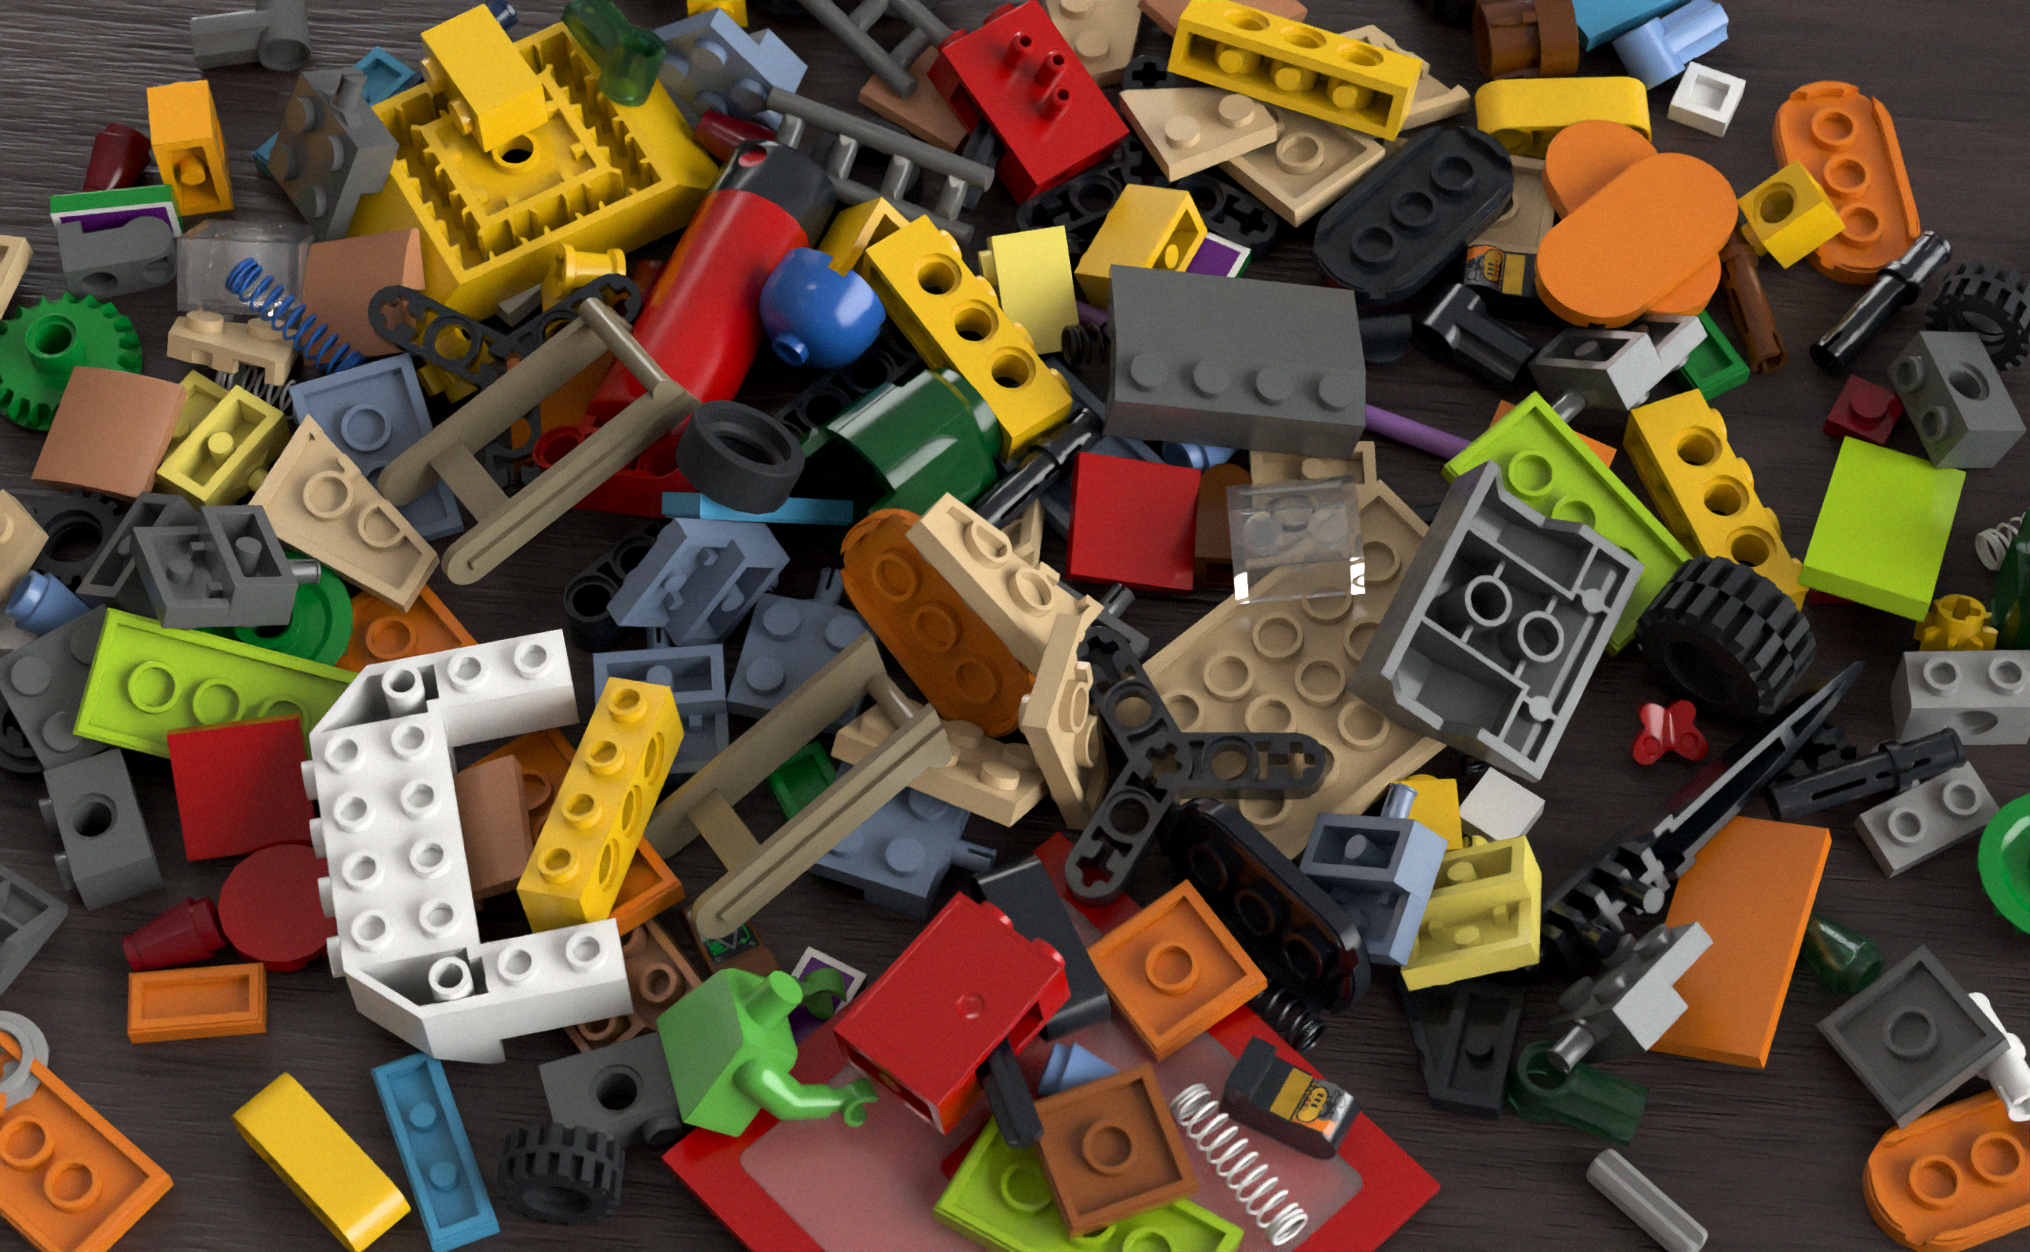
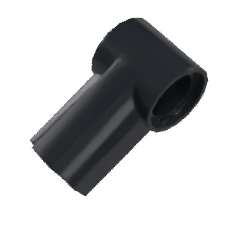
(1461, 330)

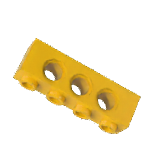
(1295, 66)
(931, 323)
(1687, 430)
(602, 806)

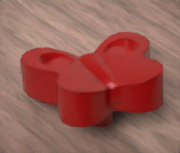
(1667, 730)

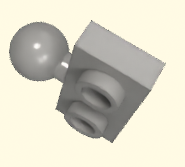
(1926, 818)

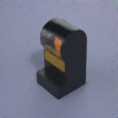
(1504, 283)
(1287, 1102)

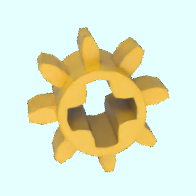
(451, 347)
(1956, 625)

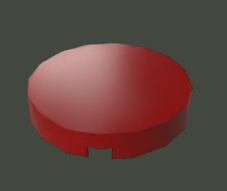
(275, 908)

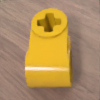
(572, 271)

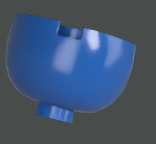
(818, 314)

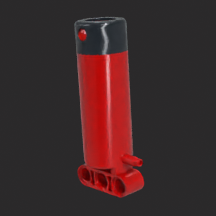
(705, 311)

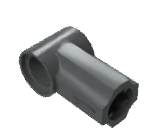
(270, 34)

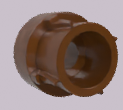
(1525, 39)

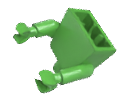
(735, 1046)

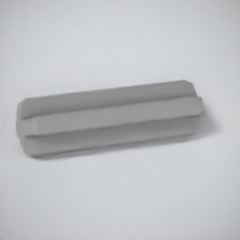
(1645, 1203)

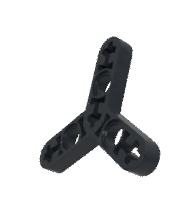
(1113, 177)
(518, 343)
(1193, 760)

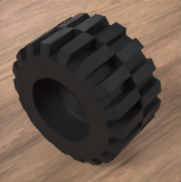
(1725, 640)

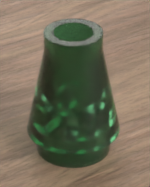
(1841, 955)

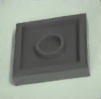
(1913, 1036)

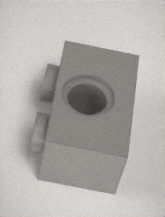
(1970, 691)

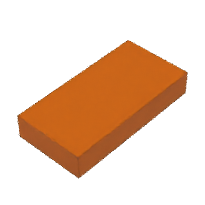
(197, 1003)

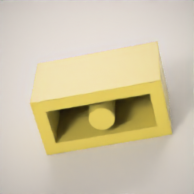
(1033, 282)

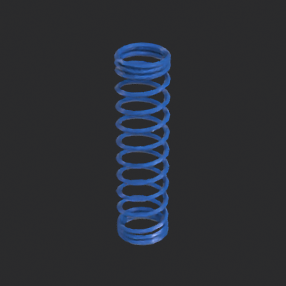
(246, 273)

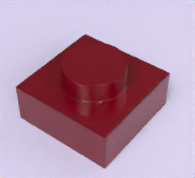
(1864, 413)

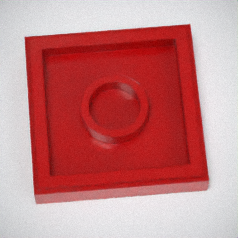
(1132, 523)
(241, 785)

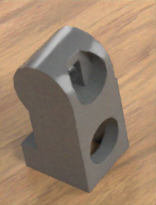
(117, 258)

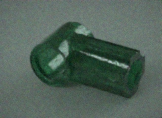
(625, 53)
(1582, 1097)

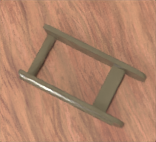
(512, 522)
(707, 798)

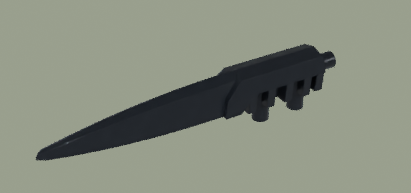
(1644, 855)

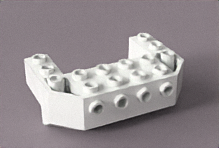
(402, 862)

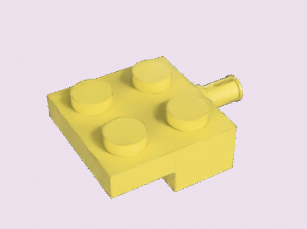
(220, 444)
(1479, 914)

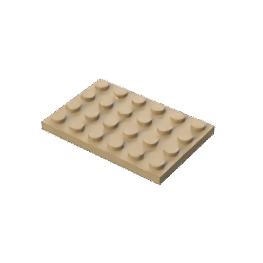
(1289, 673)

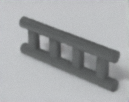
(852, 33)
(905, 153)

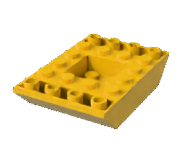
(593, 181)

